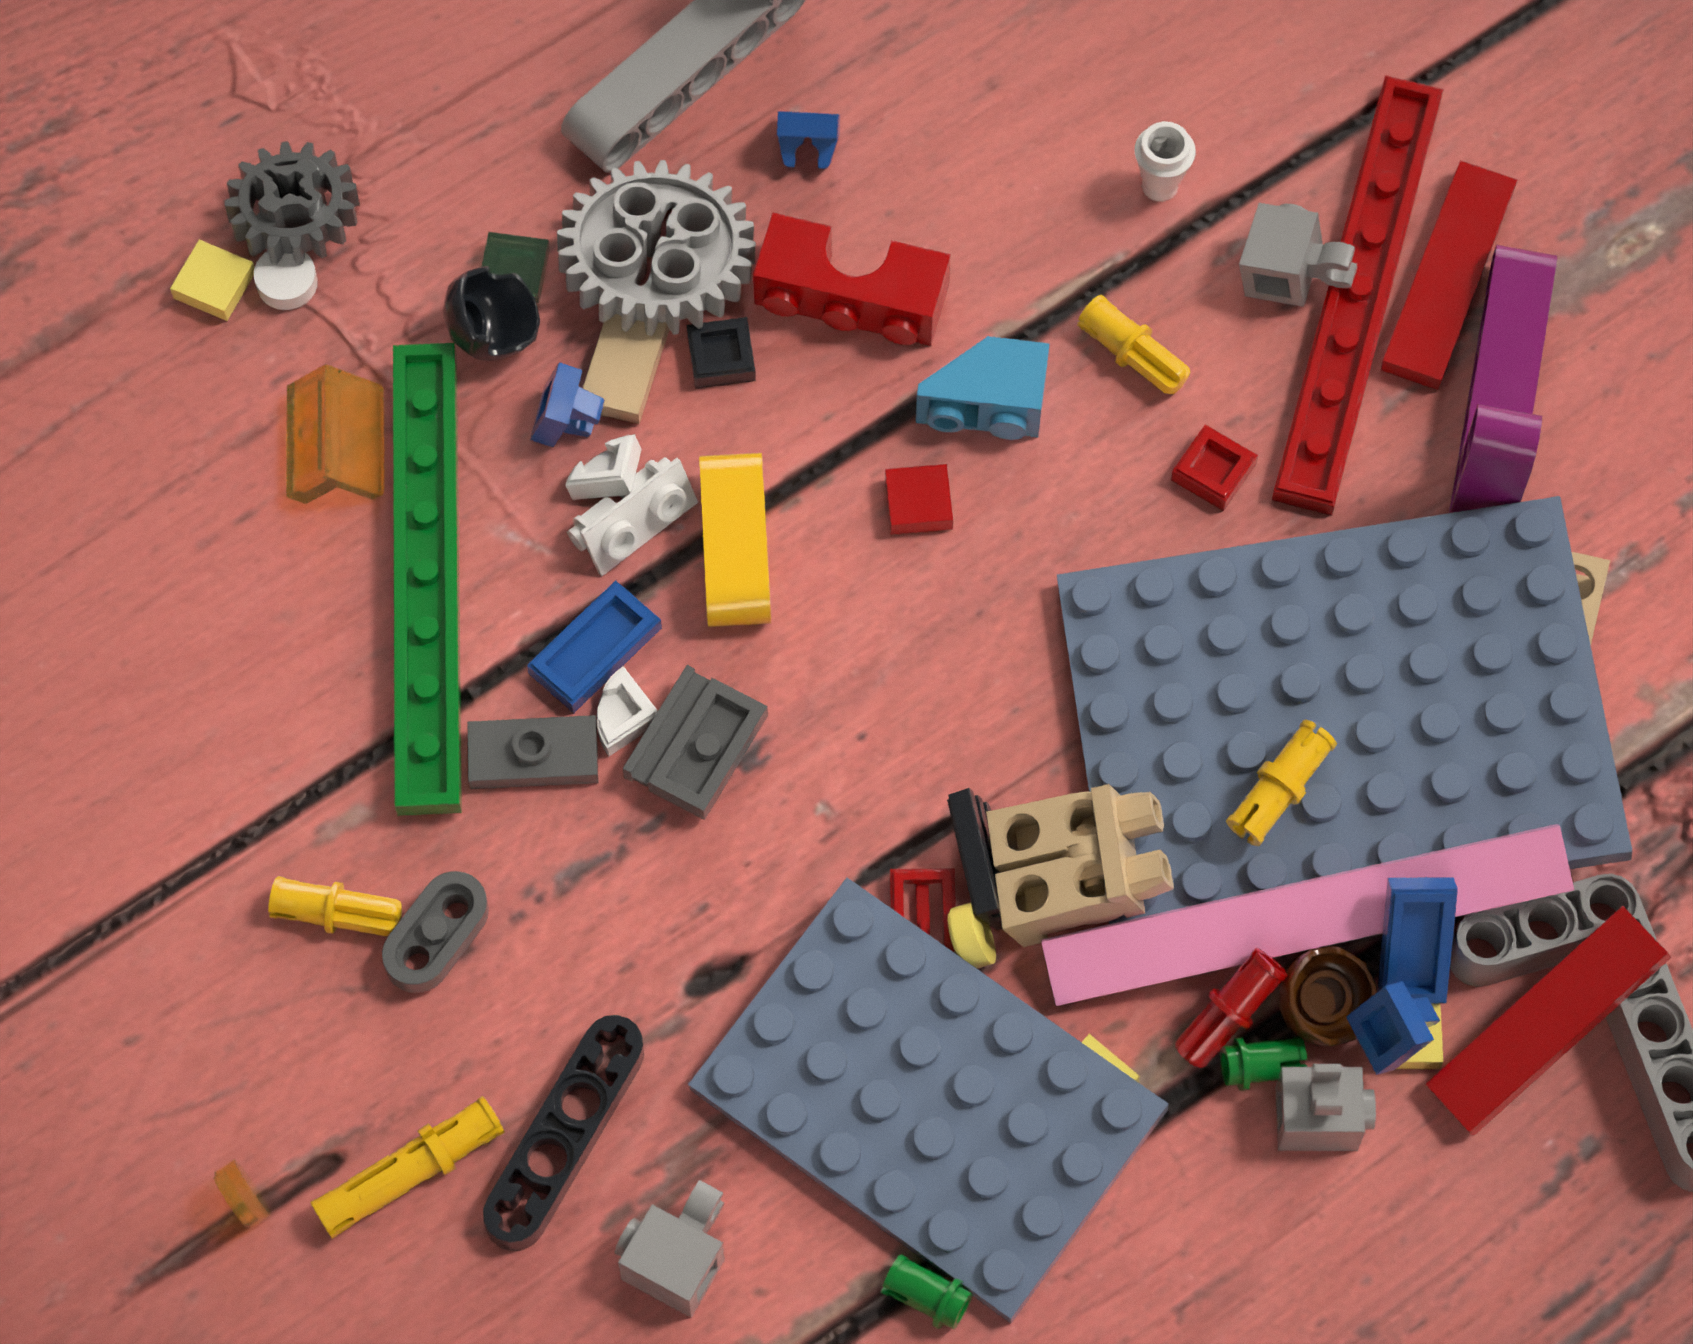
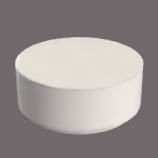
(285, 283)

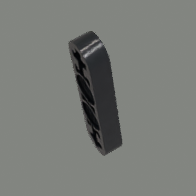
(571, 1135)

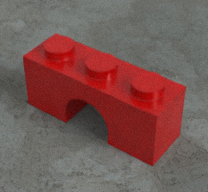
(895, 300)

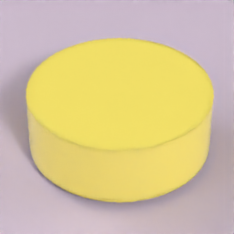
(971, 936)

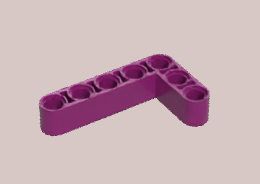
(1499, 420)

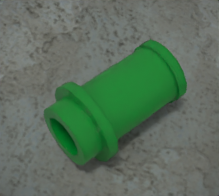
(1260, 1060)
(927, 1292)

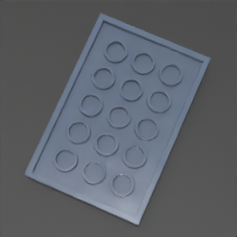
(929, 1098)

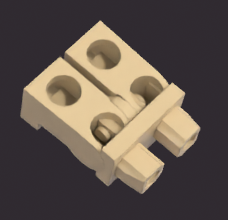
(1075, 861)

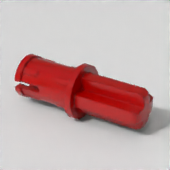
(1230, 1008)

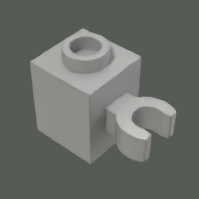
(1288, 252)
(1323, 1108)
(674, 1255)

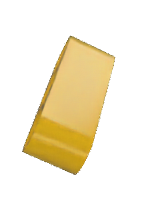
(735, 539)

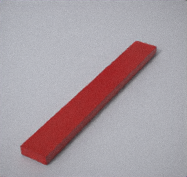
(1354, 315)

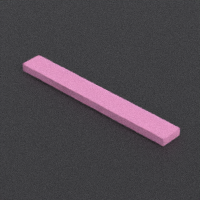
(1296, 915)

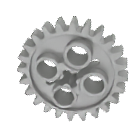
(619, 226)

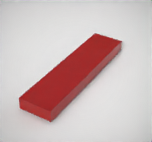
(1448, 275)
(1548, 1020)

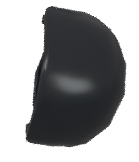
(490, 314)

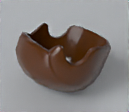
(1321, 992)

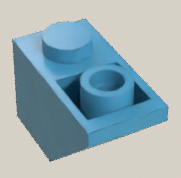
(988, 389)

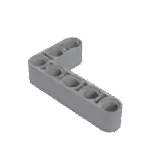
(669, 75)
(1654, 1001)

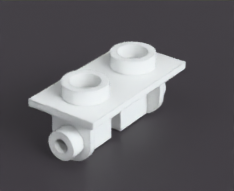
(618, 529)

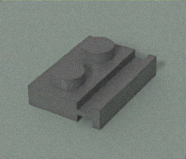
(695, 742)

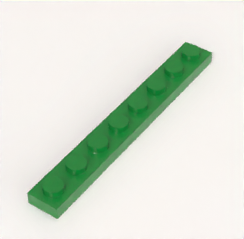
(426, 581)

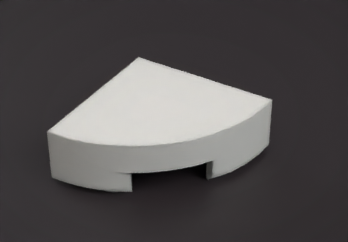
(607, 473)
(622, 712)

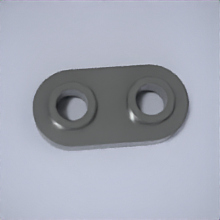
(432, 933)

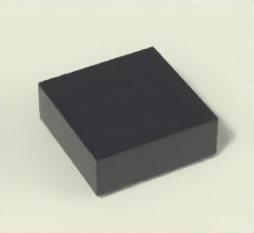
(721, 353)

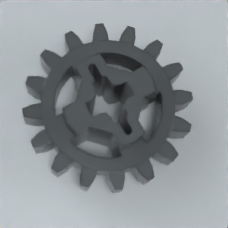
(292, 203)

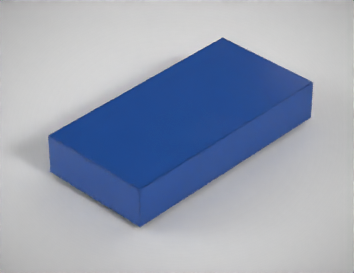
(594, 646)
(1418, 935)

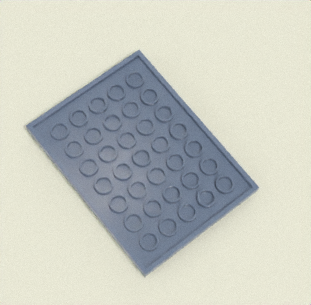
(1425, 647)

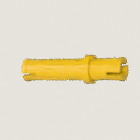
(397, 1173)

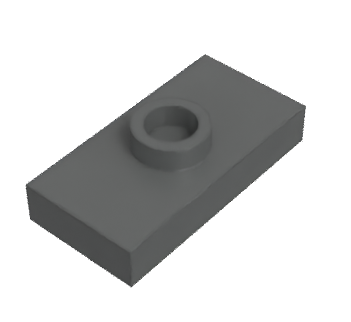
(532, 752)

